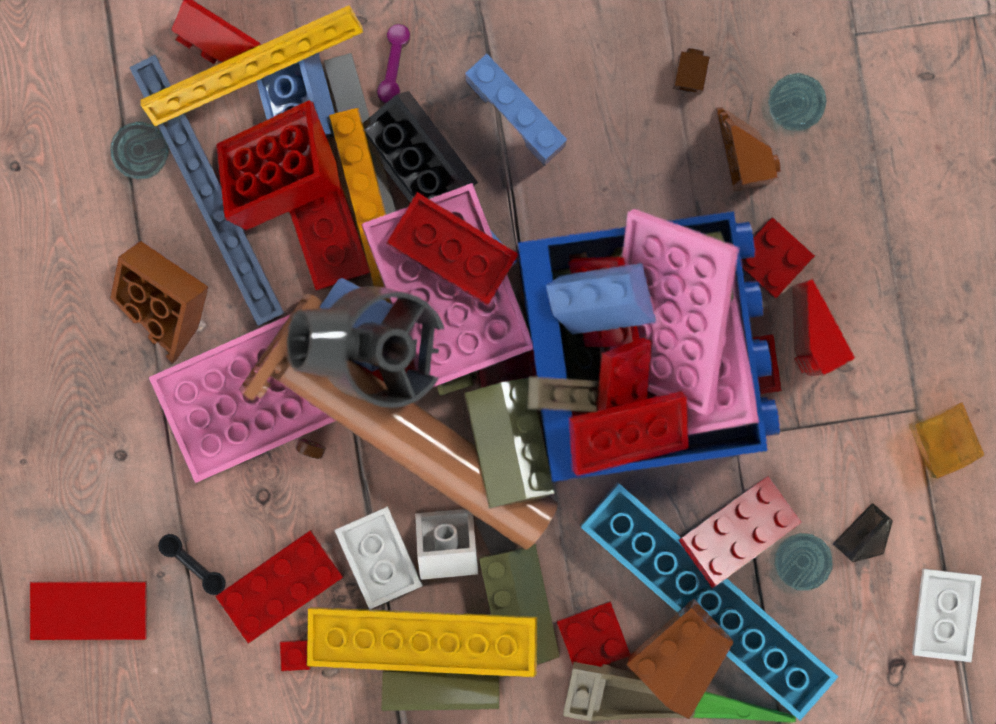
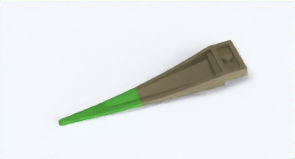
(620, 694)

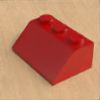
(210, 33)

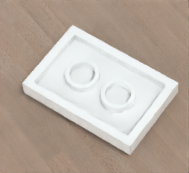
(378, 557)
(946, 615)

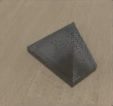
(866, 535)

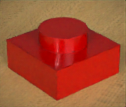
(294, 655)

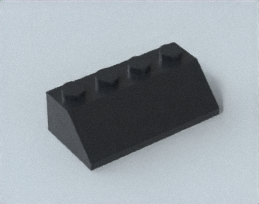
(414, 149)

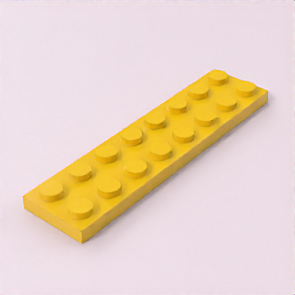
(422, 641)

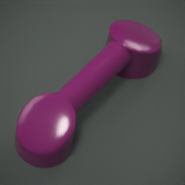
(398, 37)

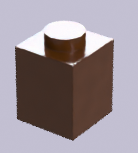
(691, 71)

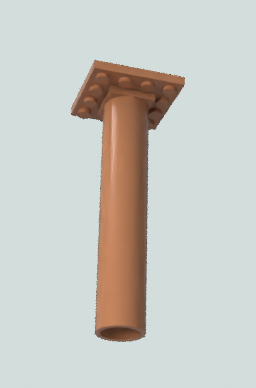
(403, 434)

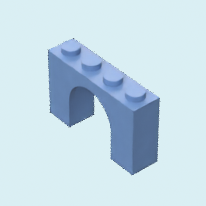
(535, 128)

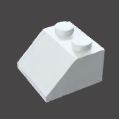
(446, 544)

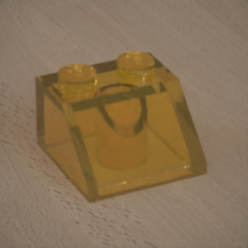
(946, 441)

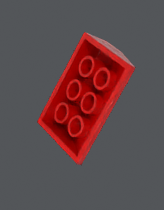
(276, 167)
(817, 336)

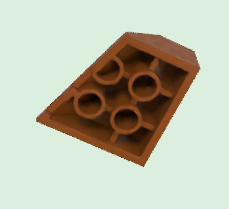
(747, 153)
(159, 297)
(682, 658)

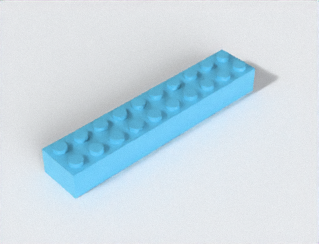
(660, 562)

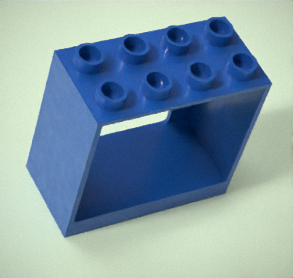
(542, 256)

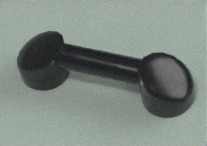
(171, 547)

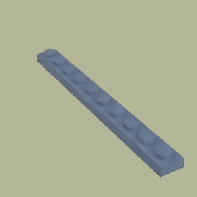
(208, 196)

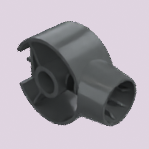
(325, 339)

